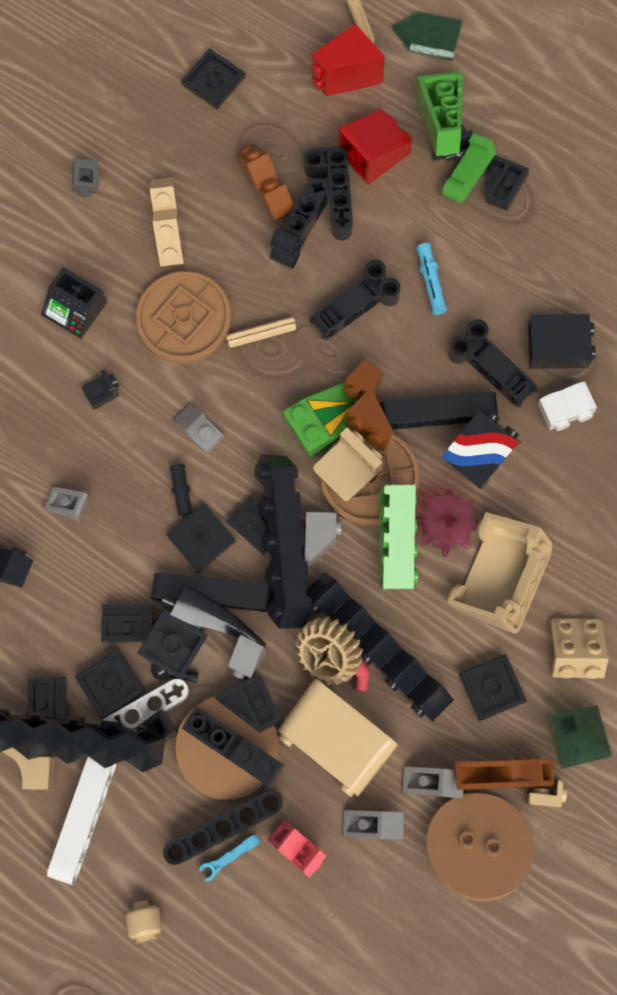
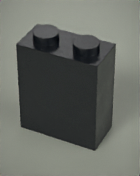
(560, 341)

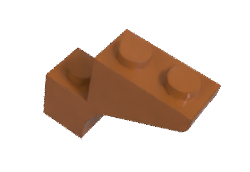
(262, 175)
(366, 414)
(504, 774)

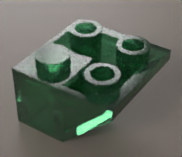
(579, 736)

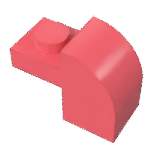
(297, 848)

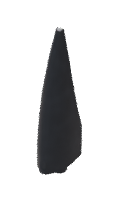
(204, 612)

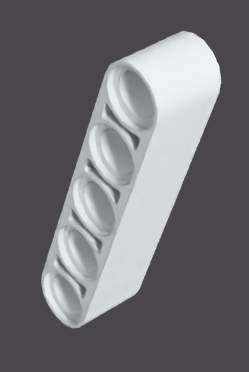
(80, 822)

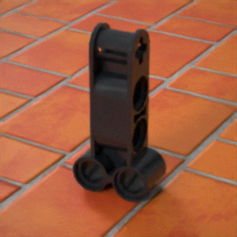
(288, 242)
(357, 300)
(491, 363)

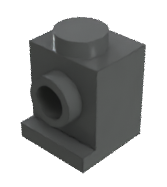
(84, 169)

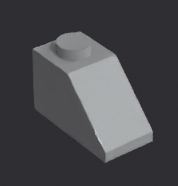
(320, 534)
(246, 658)
(431, 782)
(373, 824)

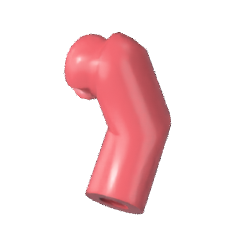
(362, 678)

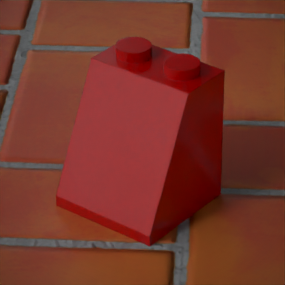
(347, 63)
(374, 144)

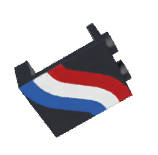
(481, 448)

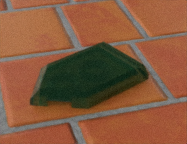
(429, 34)

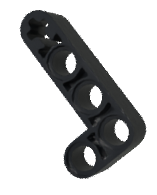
(337, 193)

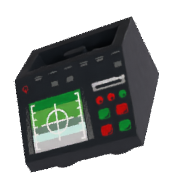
(73, 303)

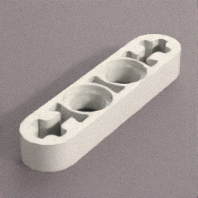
(141, 704)

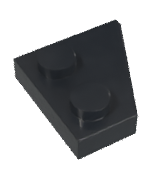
(504, 181)
(252, 704)

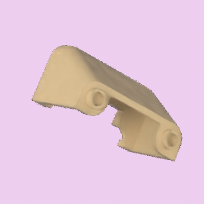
(503, 573)
(336, 737)

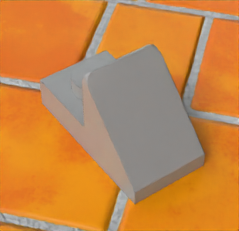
(198, 428)
(68, 503)

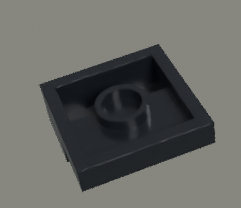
(172, 644)

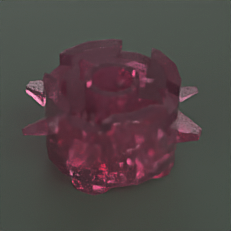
(437, 532)

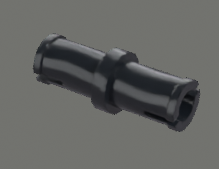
(181, 489)

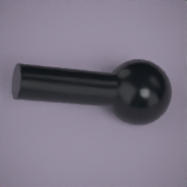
(161, 674)

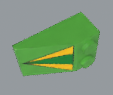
(319, 419)

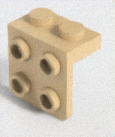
(349, 465)
(578, 648)

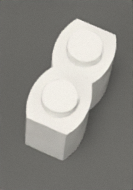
(567, 406)

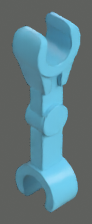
(230, 856)

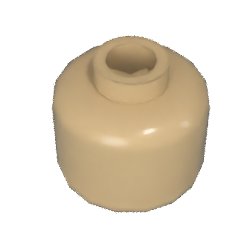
(143, 922)

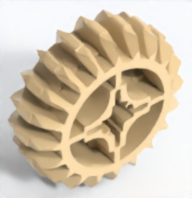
(328, 650)

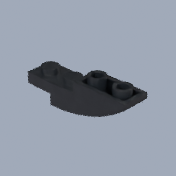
(233, 747)

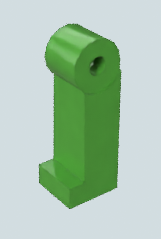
(469, 168)

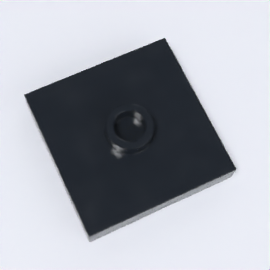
(213, 78)
(201, 538)
(110, 683)
(492, 687)

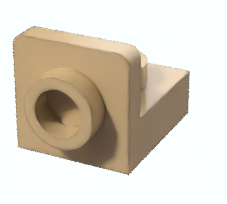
(543, 798)

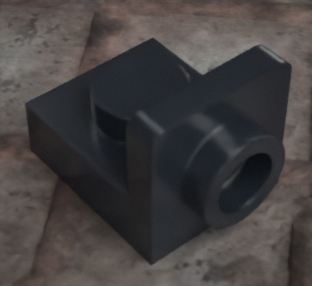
(101, 390)

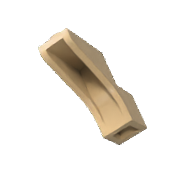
(166, 221)
(36, 772)

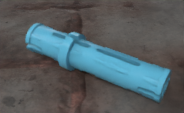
(429, 271)

